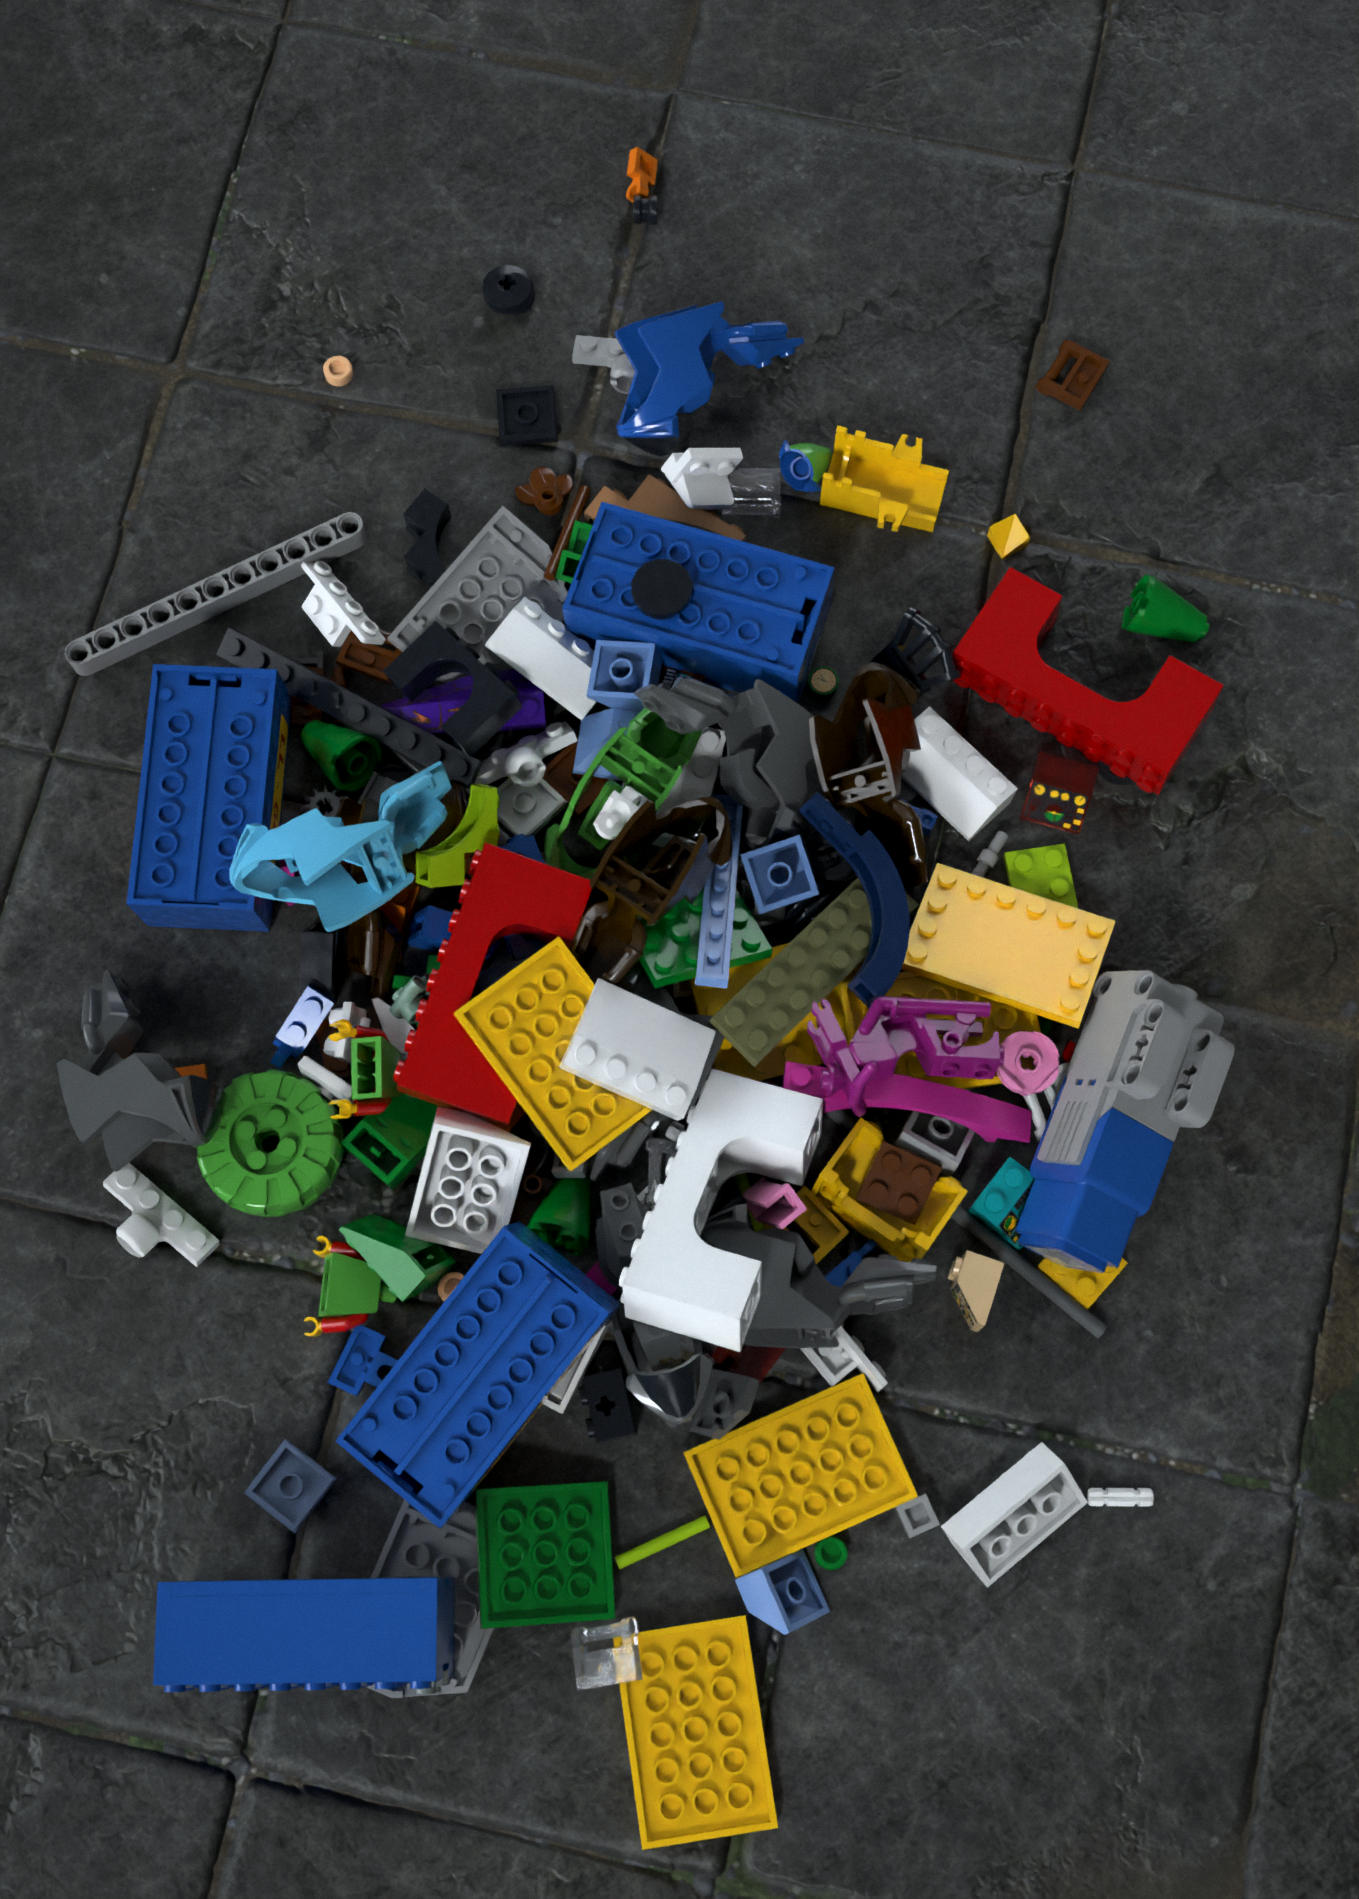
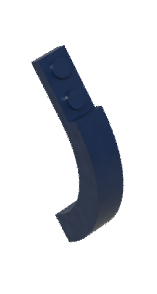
(884, 894)

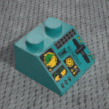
(1003, 1201)

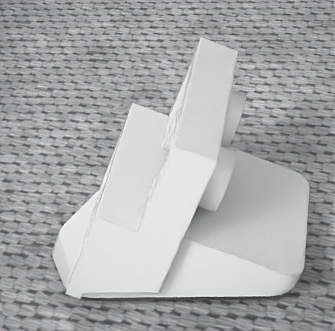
(702, 476)

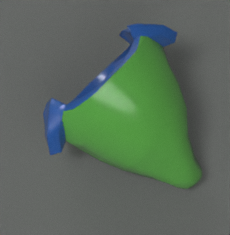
(804, 465)

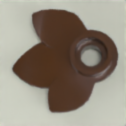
(545, 490)

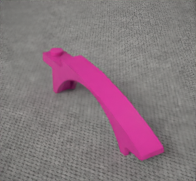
(978, 1112)

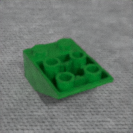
(393, 1140)
(401, 1261)

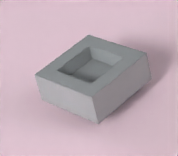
(917, 1516)

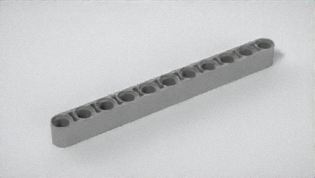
(202, 592)

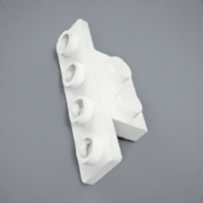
(334, 608)
(840, 1361)

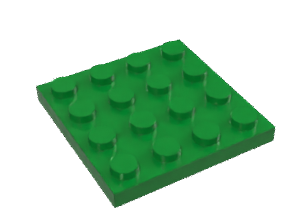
(674, 941)
(544, 1554)

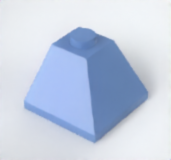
(595, 733)
(780, 874)
(784, 1593)

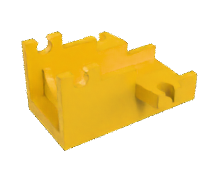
(883, 482)

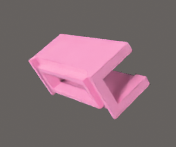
(769, 1206)

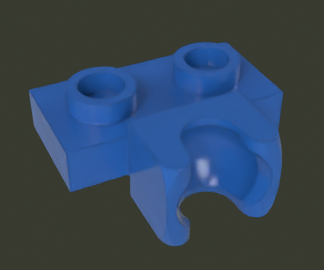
(361, 1361)

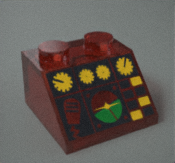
(1059, 792)

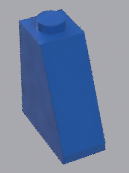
(430, 927)

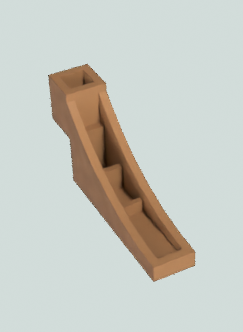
(660, 500)

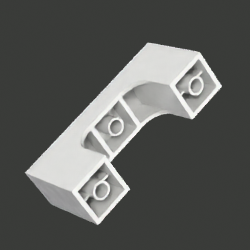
(673, 1273)

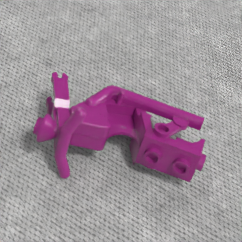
(895, 1028)

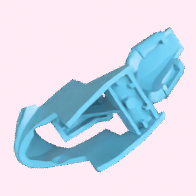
(316, 843)

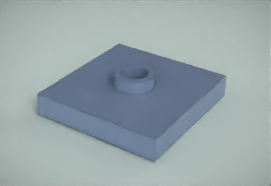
(290, 1486)

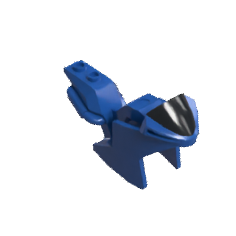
(674, 363)

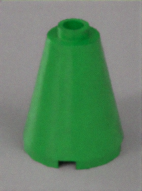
(1163, 613)
(342, 753)

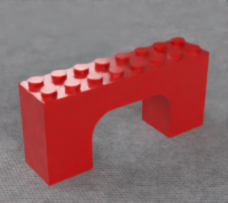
(1132, 737)
(501, 900)

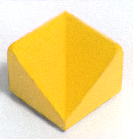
(1008, 536)

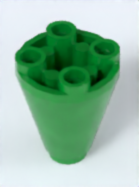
(565, 1215)

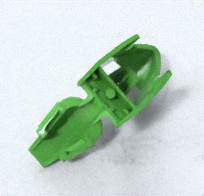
(645, 759)

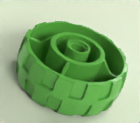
(302, 1165)

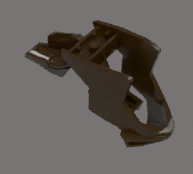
(884, 704)
(611, 931)
(373, 939)

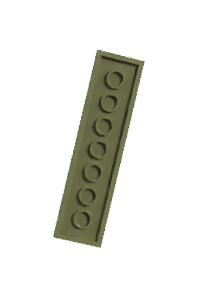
(799, 975)

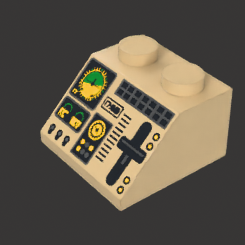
(974, 1286)

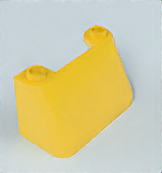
(842, 1179)

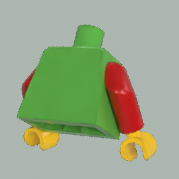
(371, 1070)
(348, 1289)

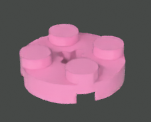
(1045, 1063)

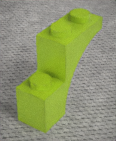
(445, 862)

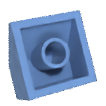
(622, 669)

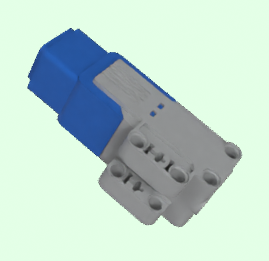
(1135, 1078)

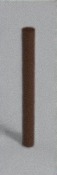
(564, 538)

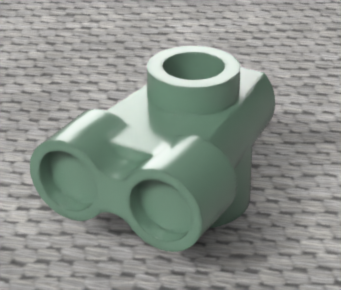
(409, 997)

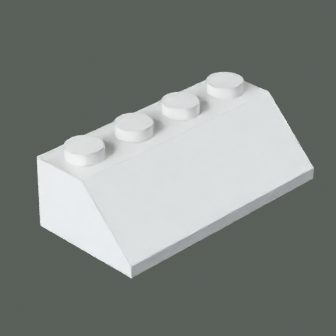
(546, 655)
(955, 777)
(1014, 1514)

